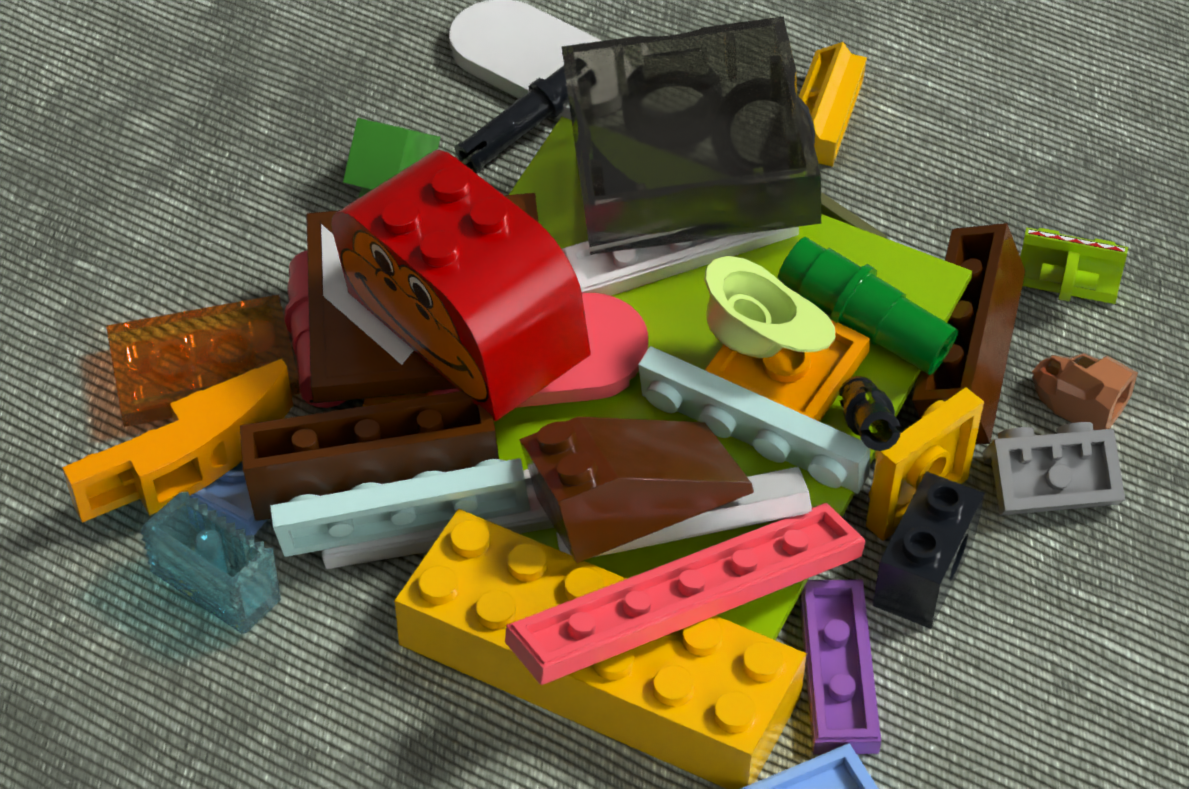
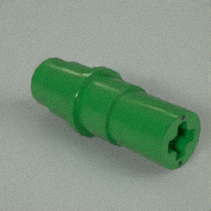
(867, 304)

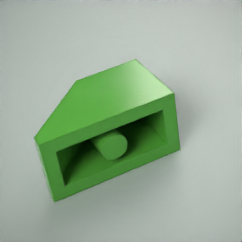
(384, 151)

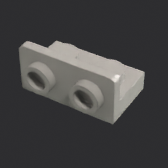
(1055, 470)

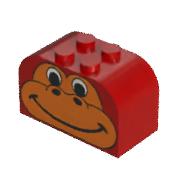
(464, 281)

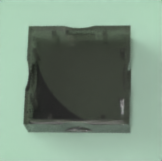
(690, 136)

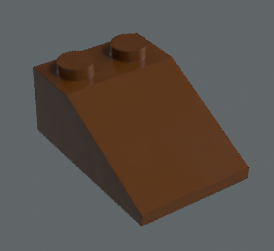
(627, 478)

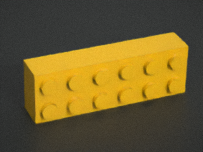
(692, 698)

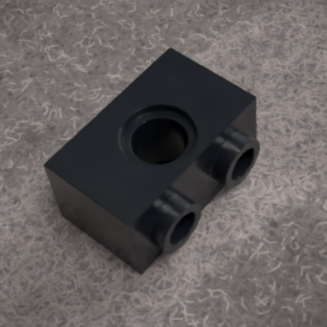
(928, 549)

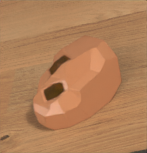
(1084, 388)

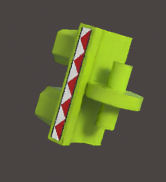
(1072, 265)

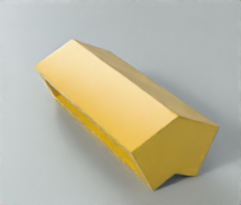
(831, 95)

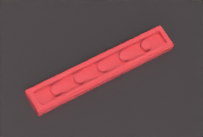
(681, 593)

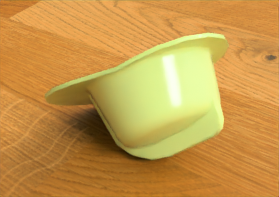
(760, 314)

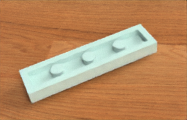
(770, 427)
(399, 507)

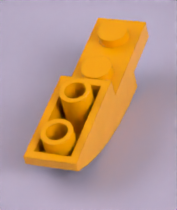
(185, 453)

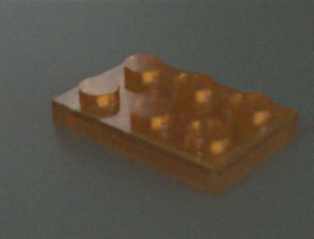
(193, 350)

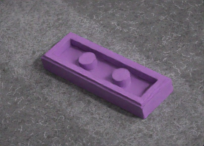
(839, 667)

